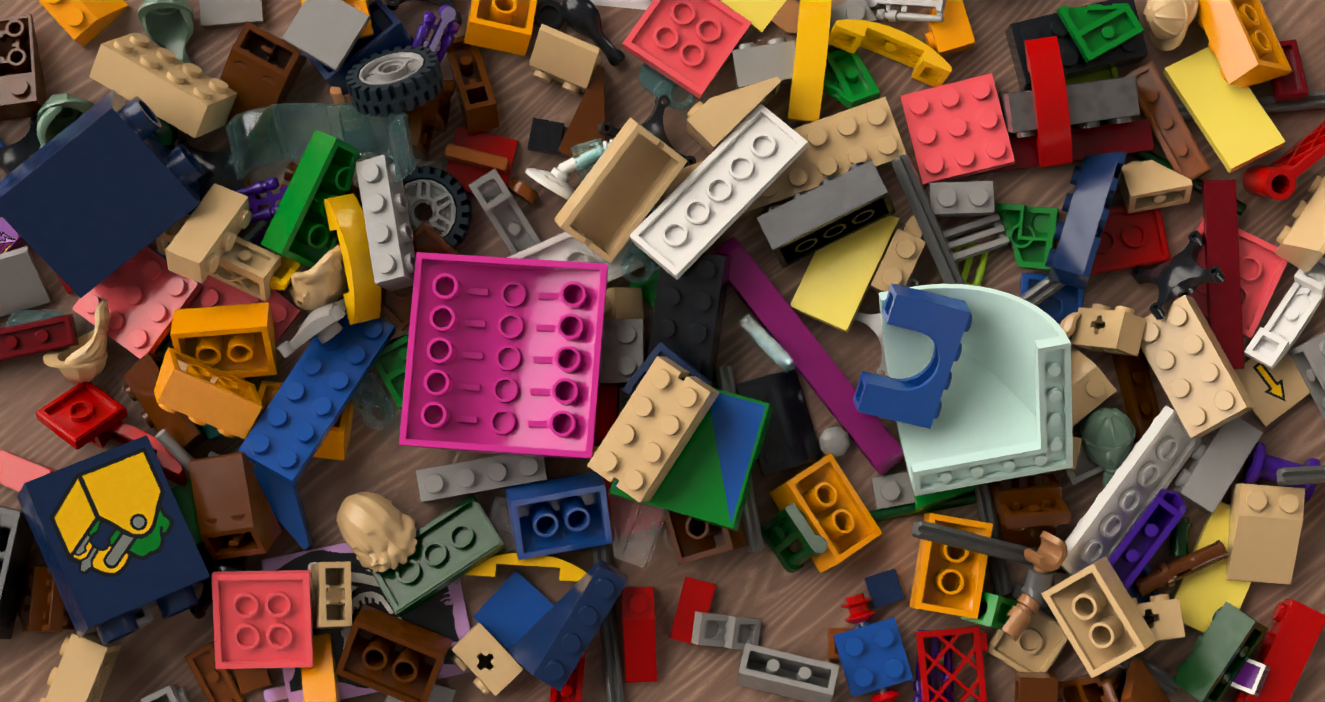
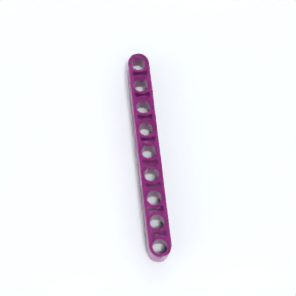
(810, 358)

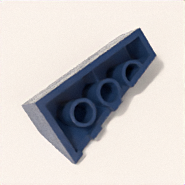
(1085, 218)
(563, 634)

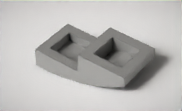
(725, 630)

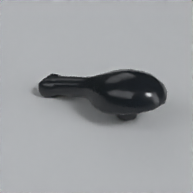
(586, 20)

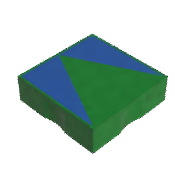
(716, 464)

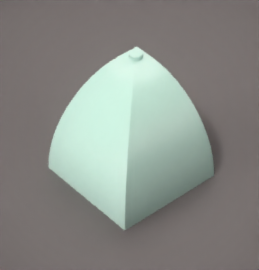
(1005, 398)

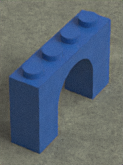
(917, 398)

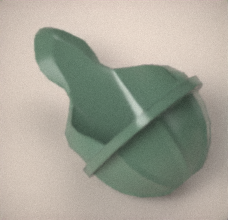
(168, 24)
(58, 114)
(1107, 439)

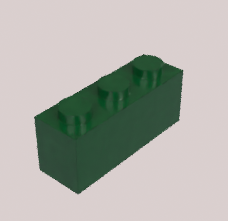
(1219, 654)

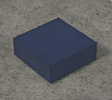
(884, 588)

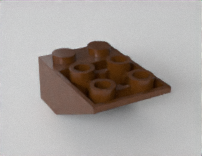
(20, 69)
(260, 69)
(231, 507)

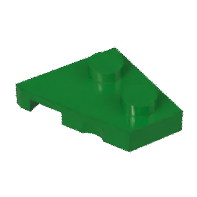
(1099, 27)

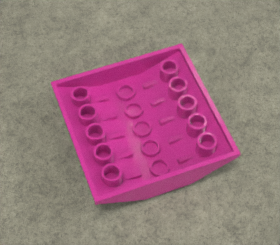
(504, 355)

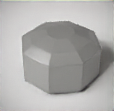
(834, 441)

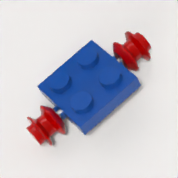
(871, 652)

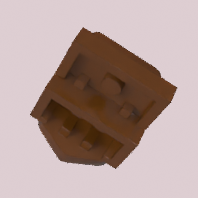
(429, 117)
(1028, 507)
(41, 604)
(1102, 688)

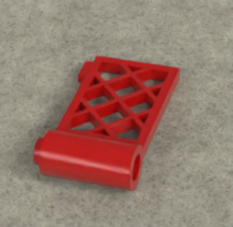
(1278, 178)
(979, 646)

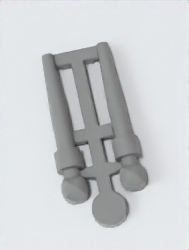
(903, 15)

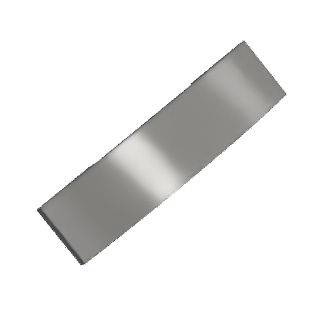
(504, 212)

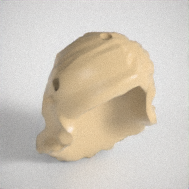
(321, 283)
(376, 531)

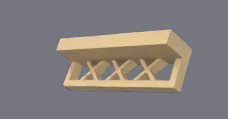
(243, 262)

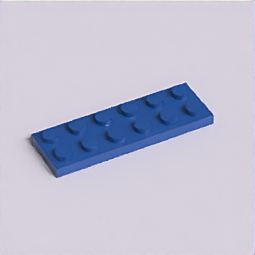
(314, 397)

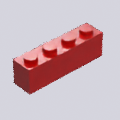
(1286, 650)

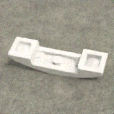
(1290, 317)

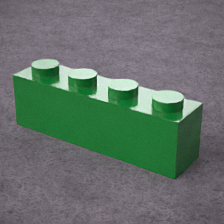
(301, 221)

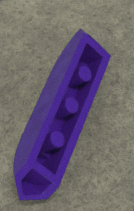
(1146, 535)

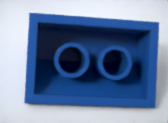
(559, 515)

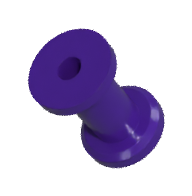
(1264, 466)

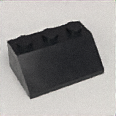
(790, 433)

